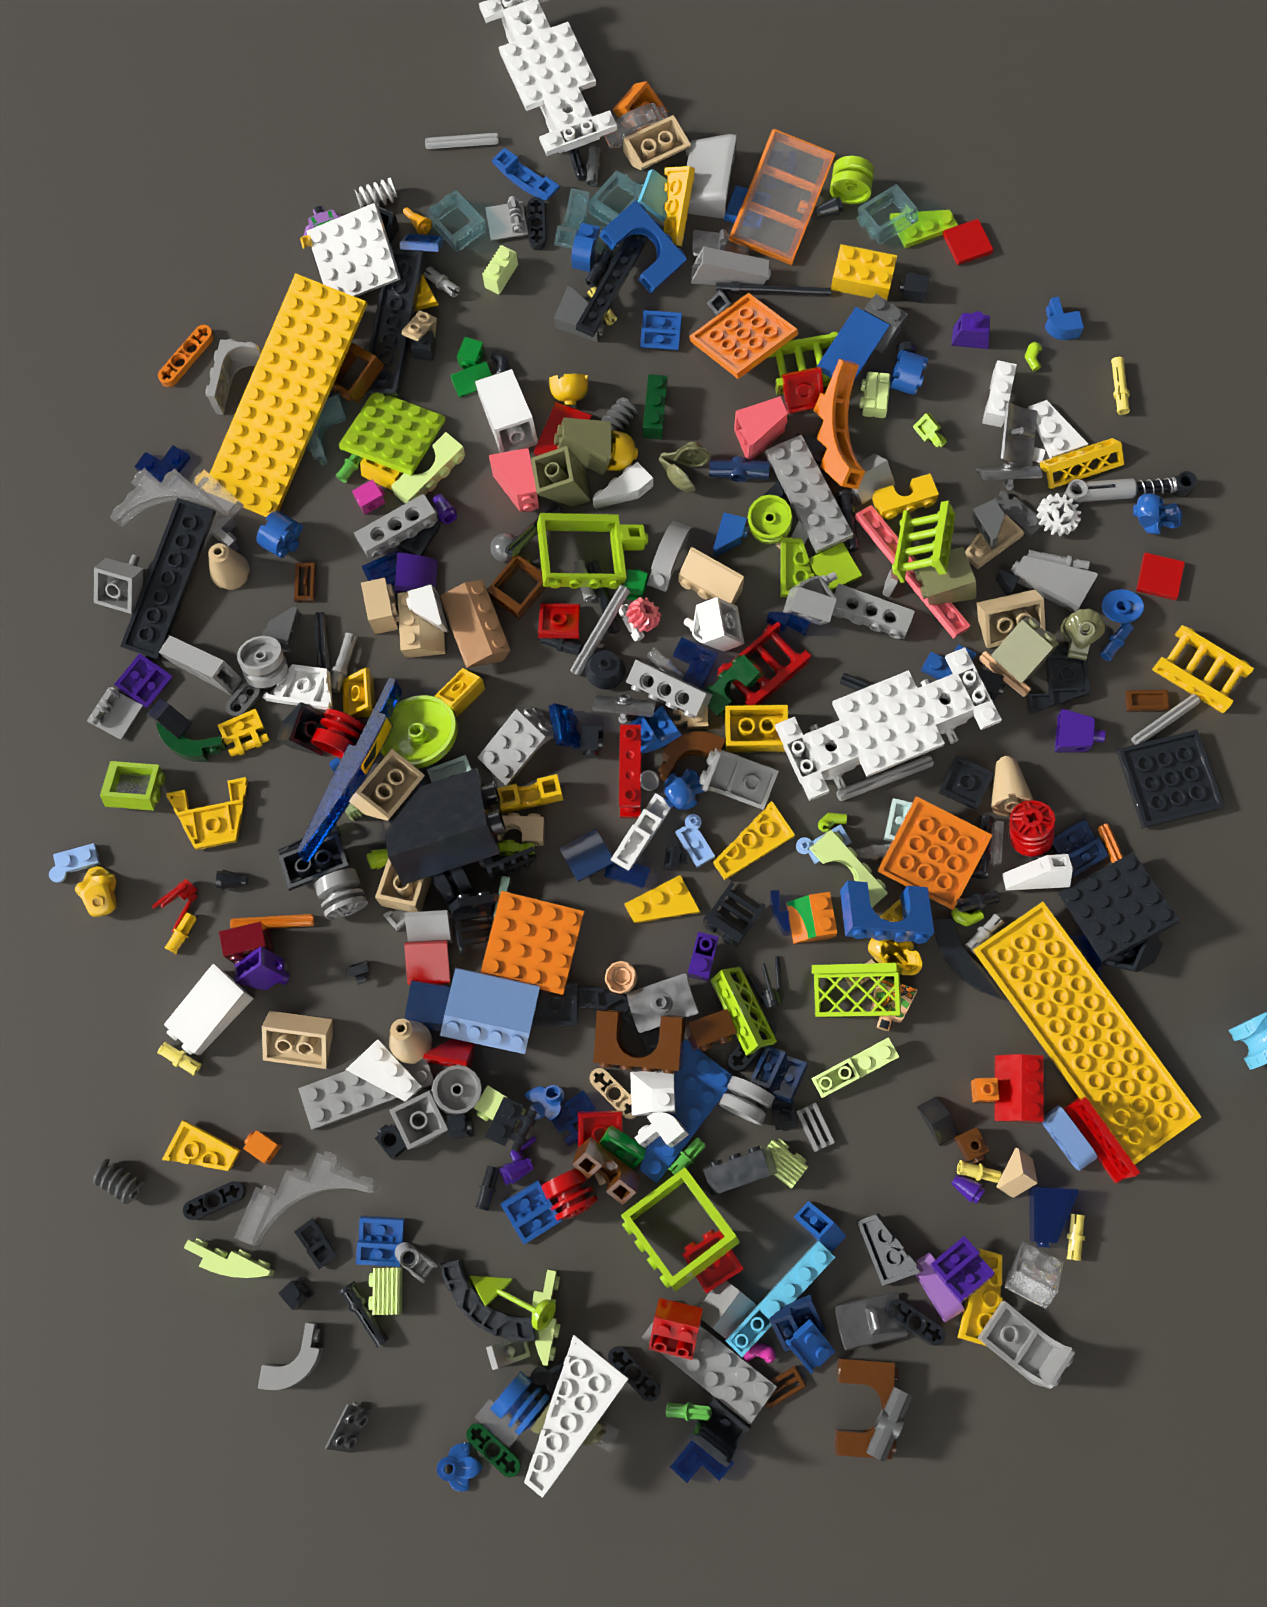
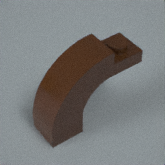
(686, 745)

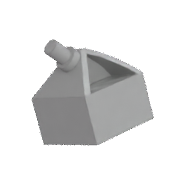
(118, 584)
(812, 599)

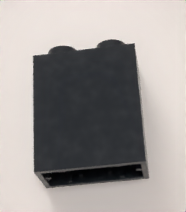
(444, 826)

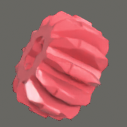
(643, 614)

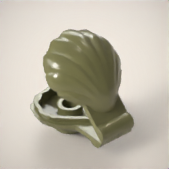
(690, 455)
(1082, 630)

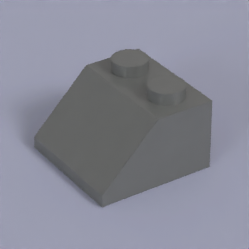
(891, 315)

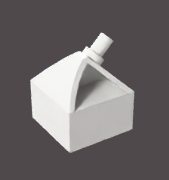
(716, 624)

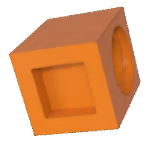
(984, 1090)
(261, 1146)

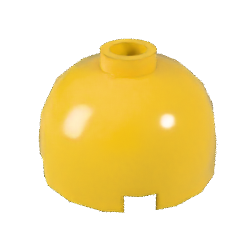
(569, 388)
(622, 451)

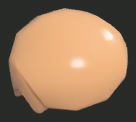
(621, 977)

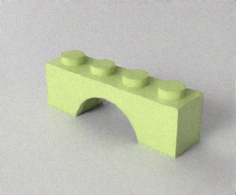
(447, 453)
(832, 849)

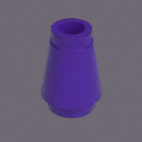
(445, 511)
(515, 1171)
(968, 1188)

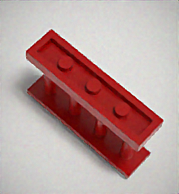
(783, 673)
(630, 771)

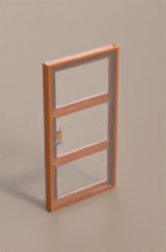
(781, 196)

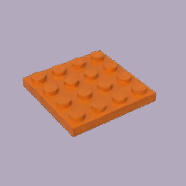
(743, 335)
(934, 852)
(532, 942)

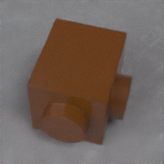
(972, 1145)

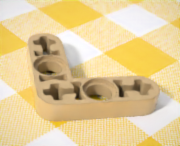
(625, 1097)

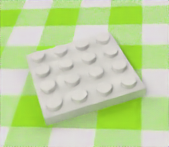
(354, 252)

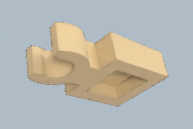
(697, 723)

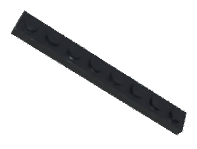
(611, 284)

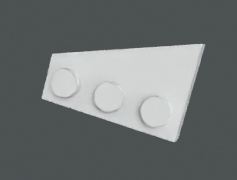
(1055, 431)
(385, 1071)

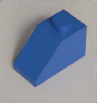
(730, 533)
(820, 1226)

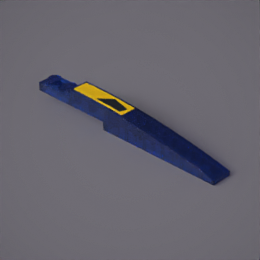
(351, 771)

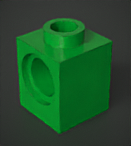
(470, 353)
(636, 583)

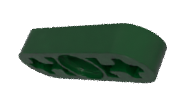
(476, 1443)

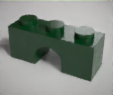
(655, 406)
(744, 670)

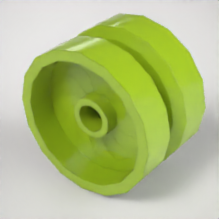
(852, 179)
(774, 508)

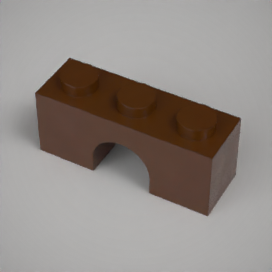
(620, 1179)

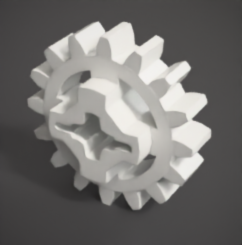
(1058, 514)

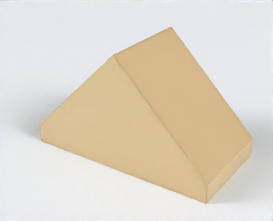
(1018, 1174)

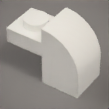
(662, 1125)

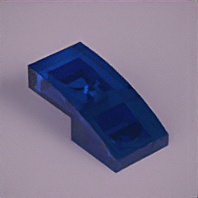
(786, 619)
(635, 876)
(781, 917)

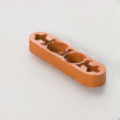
(189, 357)

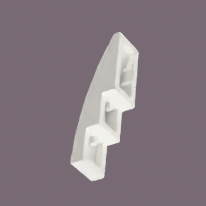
(641, 832)

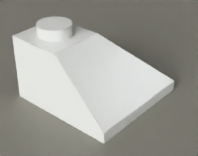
(427, 605)
(652, 1093)

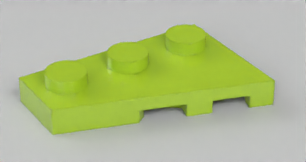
(929, 225)
(793, 564)

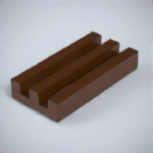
(305, 597)
(797, 1377)

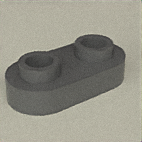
(241, 698)

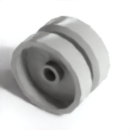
(262, 661)
(468, 1094)
(746, 1100)

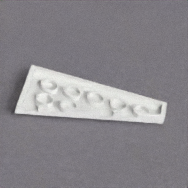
(579, 1401)

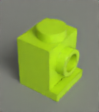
(633, 537)

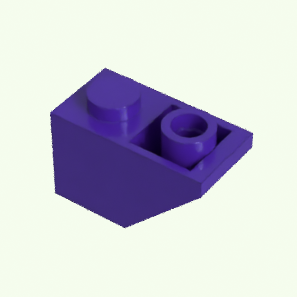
(703, 956)

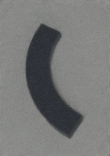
(961, 961)
(601, 998)
(487, 1317)

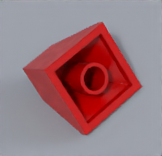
(452, 1053)

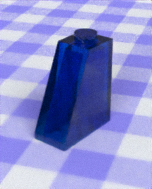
(1048, 1213)

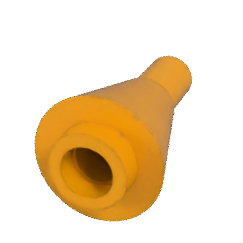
(421, 224)

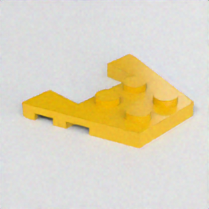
(214, 823)

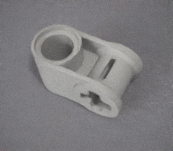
(417, 1264)

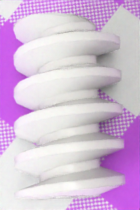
(377, 194)

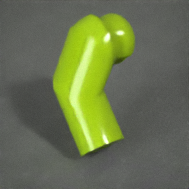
(1031, 354)
(830, 819)
(965, 918)

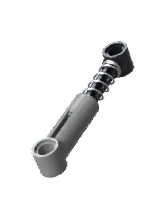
(1129, 488)

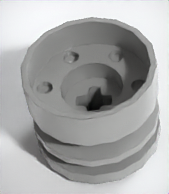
(340, 893)

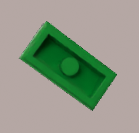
(465, 380)
(623, 1147)

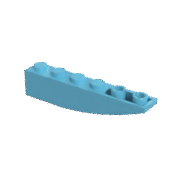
(782, 1294)

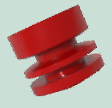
(339, 732)
(1032, 828)
(569, 1194)

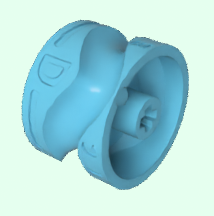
(1254, 1035)

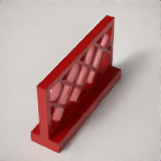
(1101, 1139)

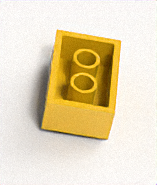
(863, 272)
(754, 728)

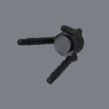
(771, 996)

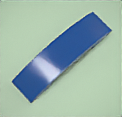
(523, 176)

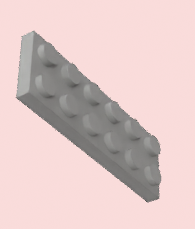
(809, 494)
(349, 1094)
(724, 1375)

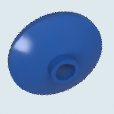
(1122, 606)

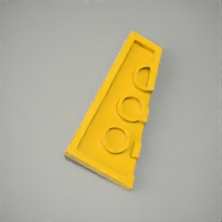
(678, 197)
(758, 839)
(983, 1302)

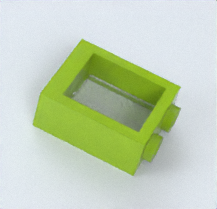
(132, 785)

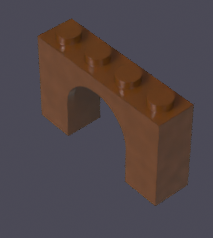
(611, 1051)
(880, 1377)

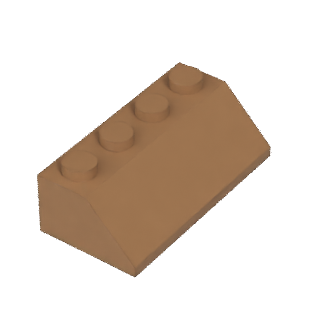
(475, 624)

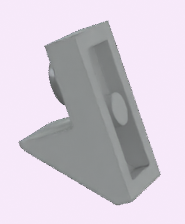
(221, 531)
(507, 1353)

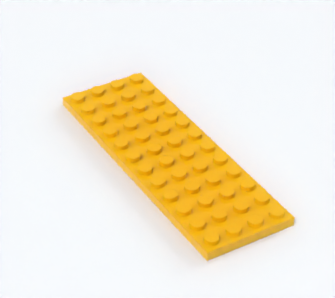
(286, 393)
(1086, 1032)

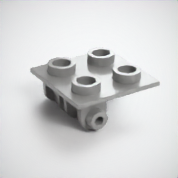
(507, 220)
(114, 713)

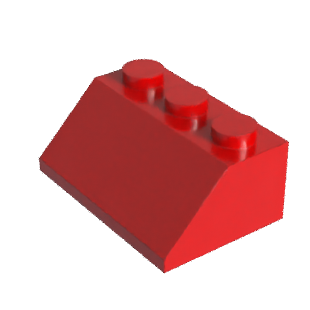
(1019, 1088)

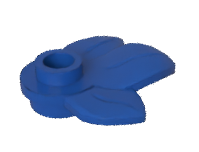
(543, 1103)
(462, 1467)

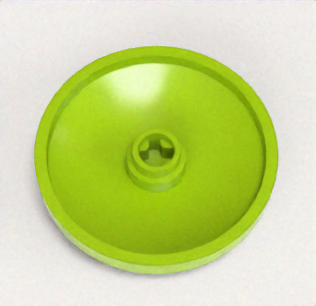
(421, 730)

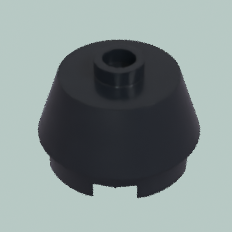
(605, 670)

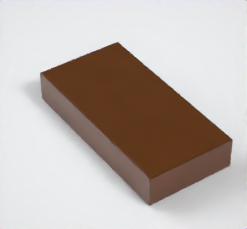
(1147, 700)

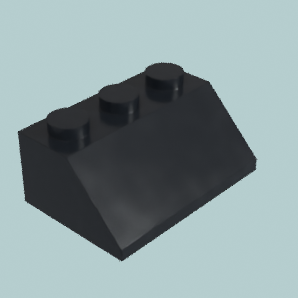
(328, 858)

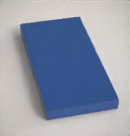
(854, 341)

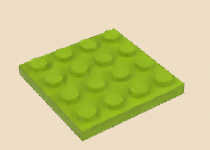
(392, 433)

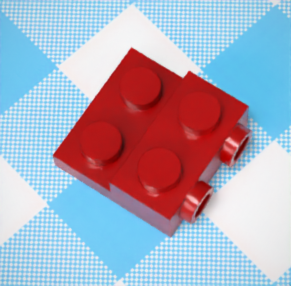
(720, 1270)

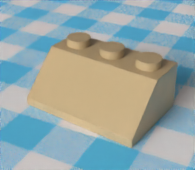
(655, 143)
(710, 578)
(1002, 614)
(417, 635)
(387, 787)
(297, 1039)

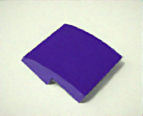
(414, 572)
(143, 680)
(962, 1269)

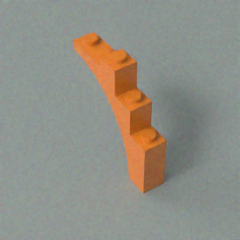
(834, 433)

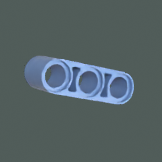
(1069, 1138)

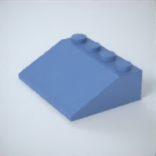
(490, 1010)

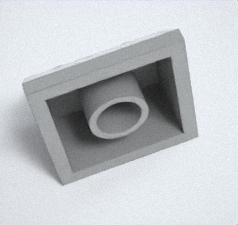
(429, 926)

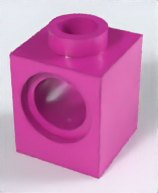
(369, 496)

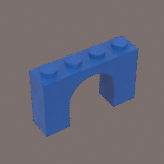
(637, 221)
(863, 922)

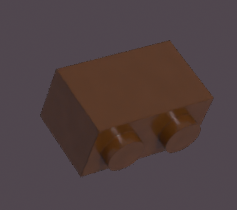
(710, 1030)

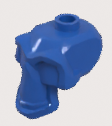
(1154, 515)
(682, 790)

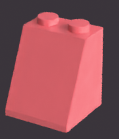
(760, 426)
(516, 478)

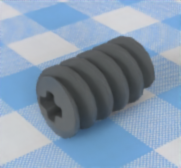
(620, 413)
(115, 1183)

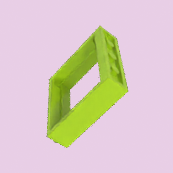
(588, 523)
(702, 1262)

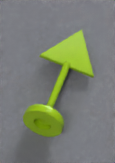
(490, 1287)

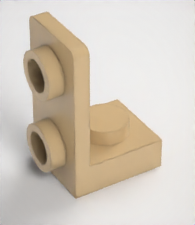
(419, 326)

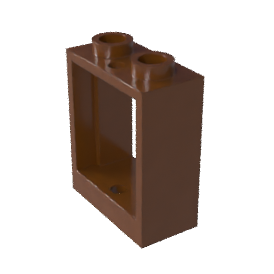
(365, 379)
(504, 600)

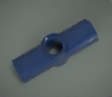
(739, 469)

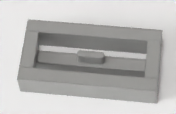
(823, 1144)

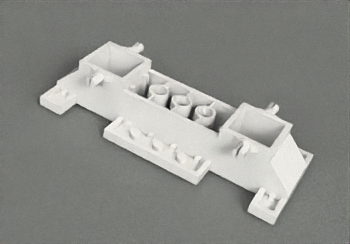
(548, 73)
(887, 725)

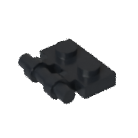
(505, 1121)

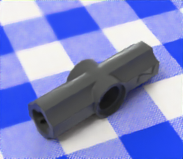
(889, 1424)

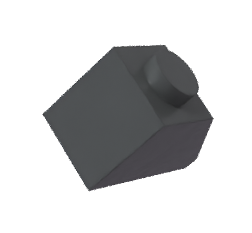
(989, 521)
(284, 628)

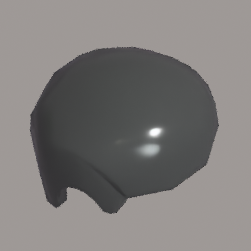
(498, 547)

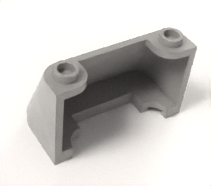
(713, 168)

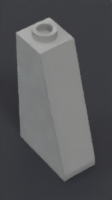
(722, 266)
(1055, 581)
(201, 664)

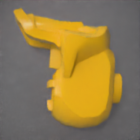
(98, 891)
(896, 952)

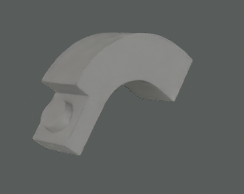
(667, 555)
(280, 1377)

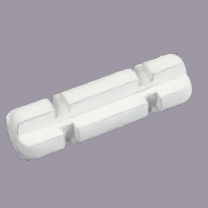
(636, 634)

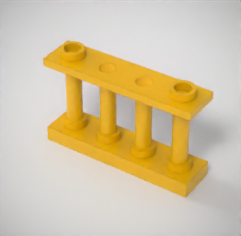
(1202, 688)

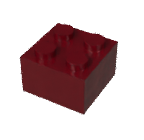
(245, 939)

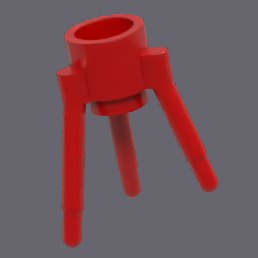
(184, 891)

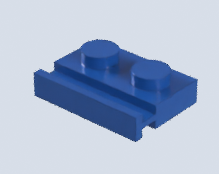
(810, 1346)

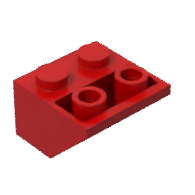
(675, 1328)

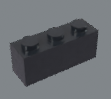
(740, 1170)

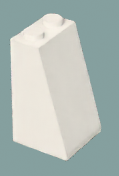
(507, 412)
(207, 1010)

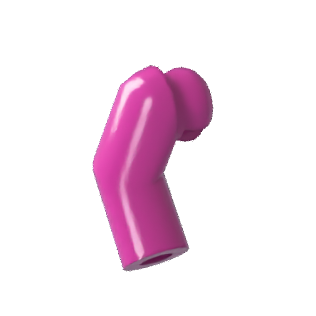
(762, 1351)

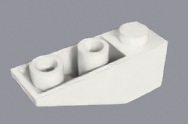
(627, 487)
(1045, 872)

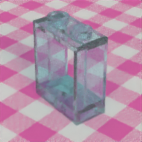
(894, 195)
(602, 211)
(465, 234)

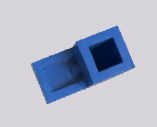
(584, 247)
(1060, 324)

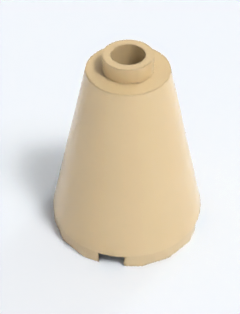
(227, 567)
(1008, 786)
(409, 1041)

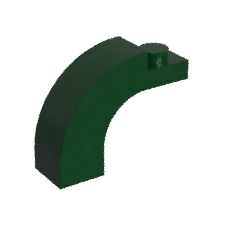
(192, 749)

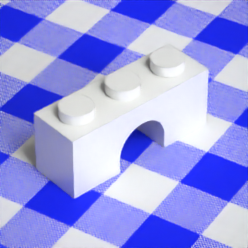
(1000, 393)

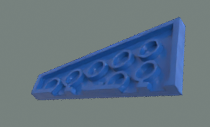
(697, 1092)

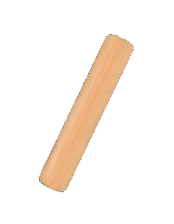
(1022, 688)

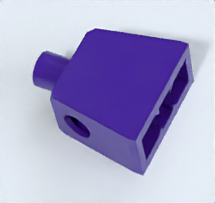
(972, 331)
(1076, 732)
(261, 970)

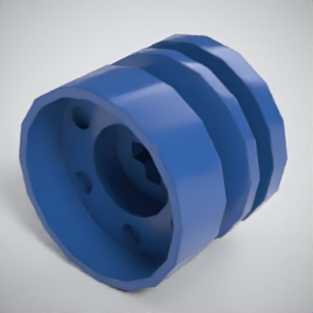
(520, 1403)

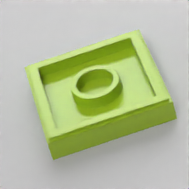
(835, 560)

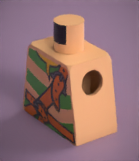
(907, 996)

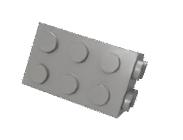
(228, 361)
(516, 743)
(738, 778)
(1026, 1347)

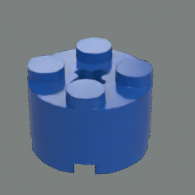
(907, 372)
(279, 534)

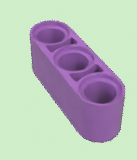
(938, 1293)

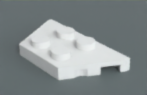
(303, 685)

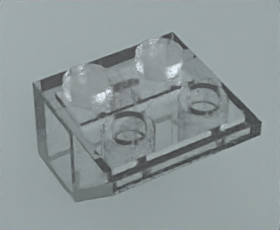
(1034, 1275)

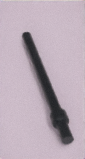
(736, 287)

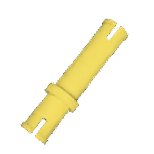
(1121, 392)

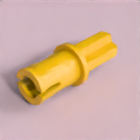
(181, 933)

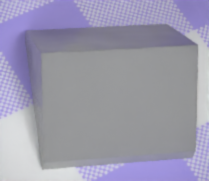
(876, 477)
(418, 1120)
(726, 1308)

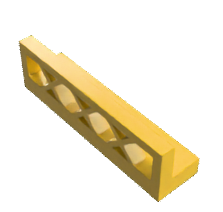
(1080, 456)

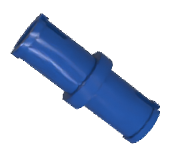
(1116, 641)

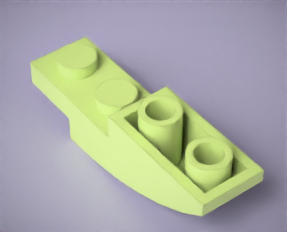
(855, 1067)
(235, 1265)
(546, 1337)

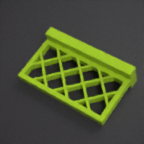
(862, 971)

